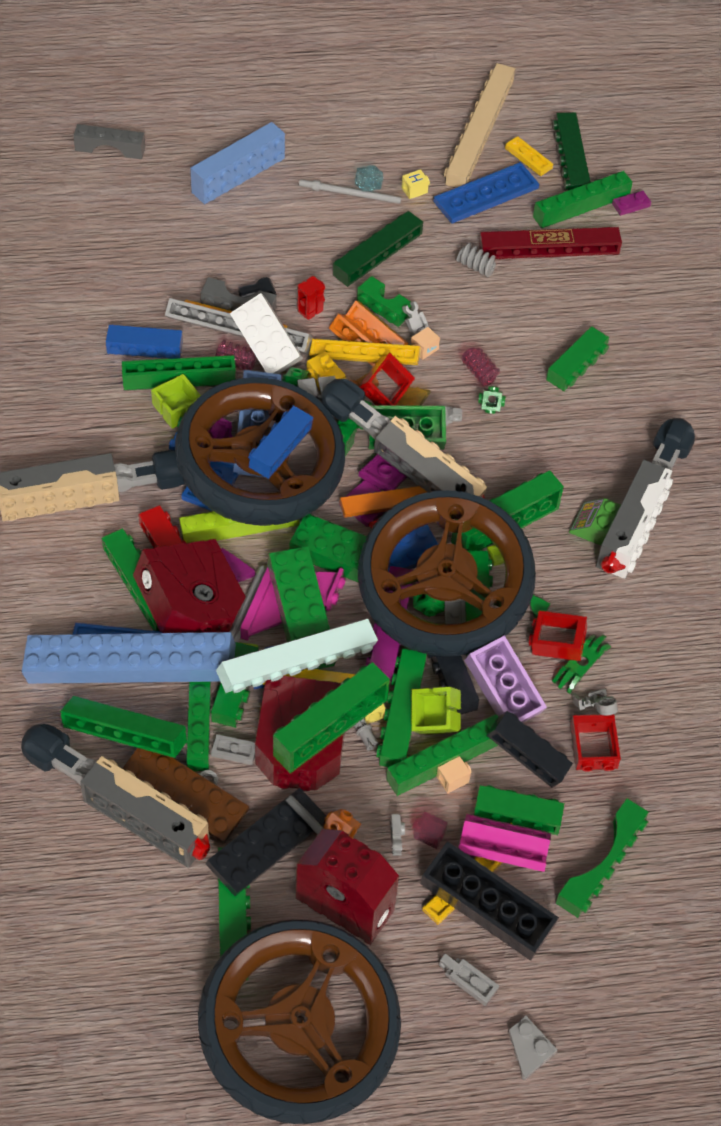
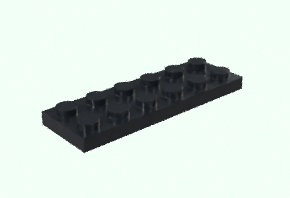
(264, 844)

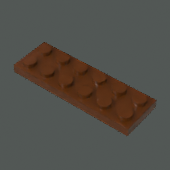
(191, 789)

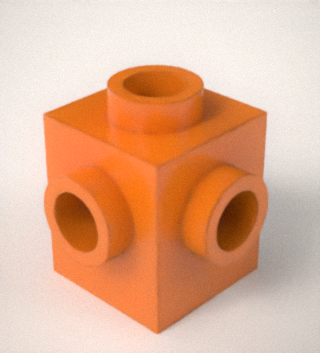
(343, 821)

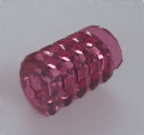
(243, 359)
(480, 365)

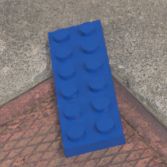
(486, 192)

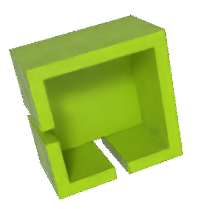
(174, 399)
(436, 712)

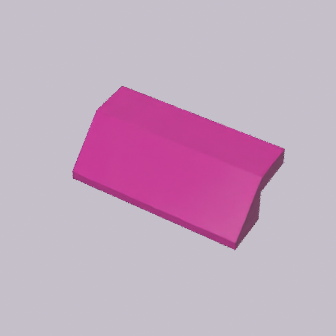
(505, 842)

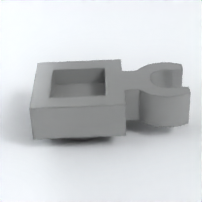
(416, 320)
(397, 830)

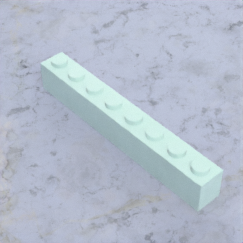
(296, 655)

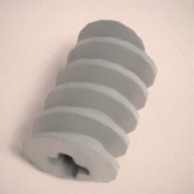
(476, 260)

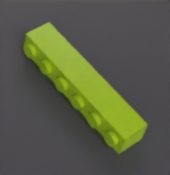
(214, 526)

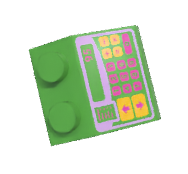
(595, 520)

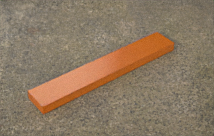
(377, 501)

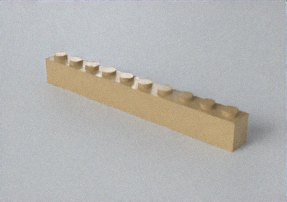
(480, 126)

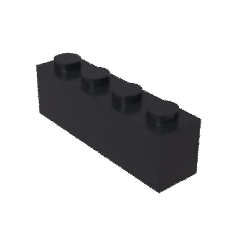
(454, 674)
(529, 749)

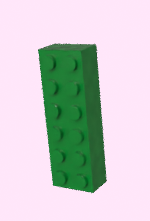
(524, 504)
(298, 594)
(330, 717)

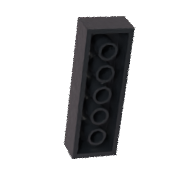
(489, 900)

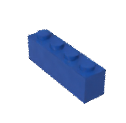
(144, 342)
(280, 442)

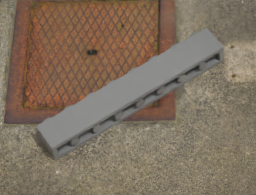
(222, 322)

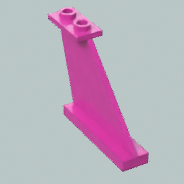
(264, 609)

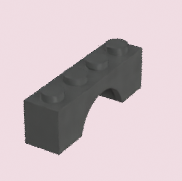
(128, 142)
(216, 294)

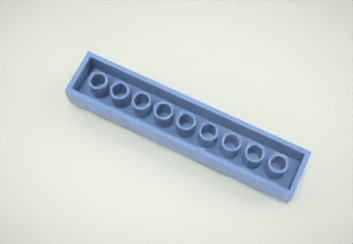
(126, 657)

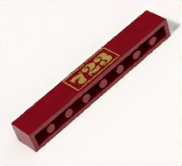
(551, 242)

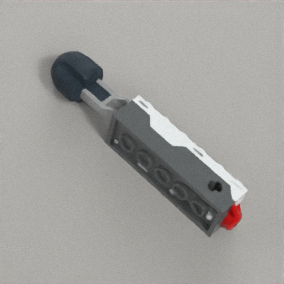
(645, 499)

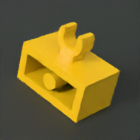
(323, 366)

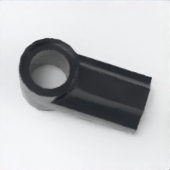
(263, 284)

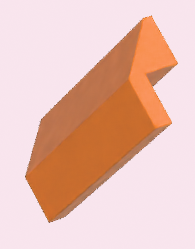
(364, 326)

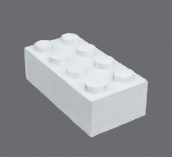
(266, 335)

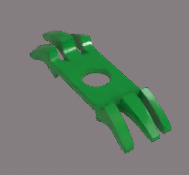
(577, 670)

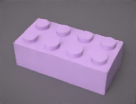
(505, 680)

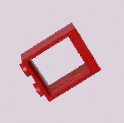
(396, 372)
(558, 649)
(595, 723)

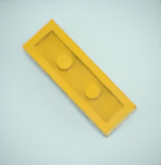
(529, 156)

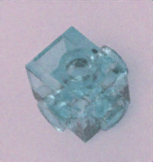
(369, 178)

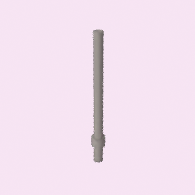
(317, 185)

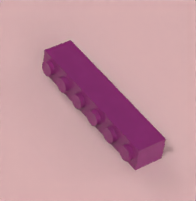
(386, 649)

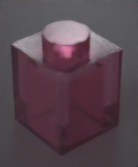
(429, 829)

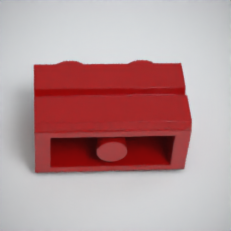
(310, 297)

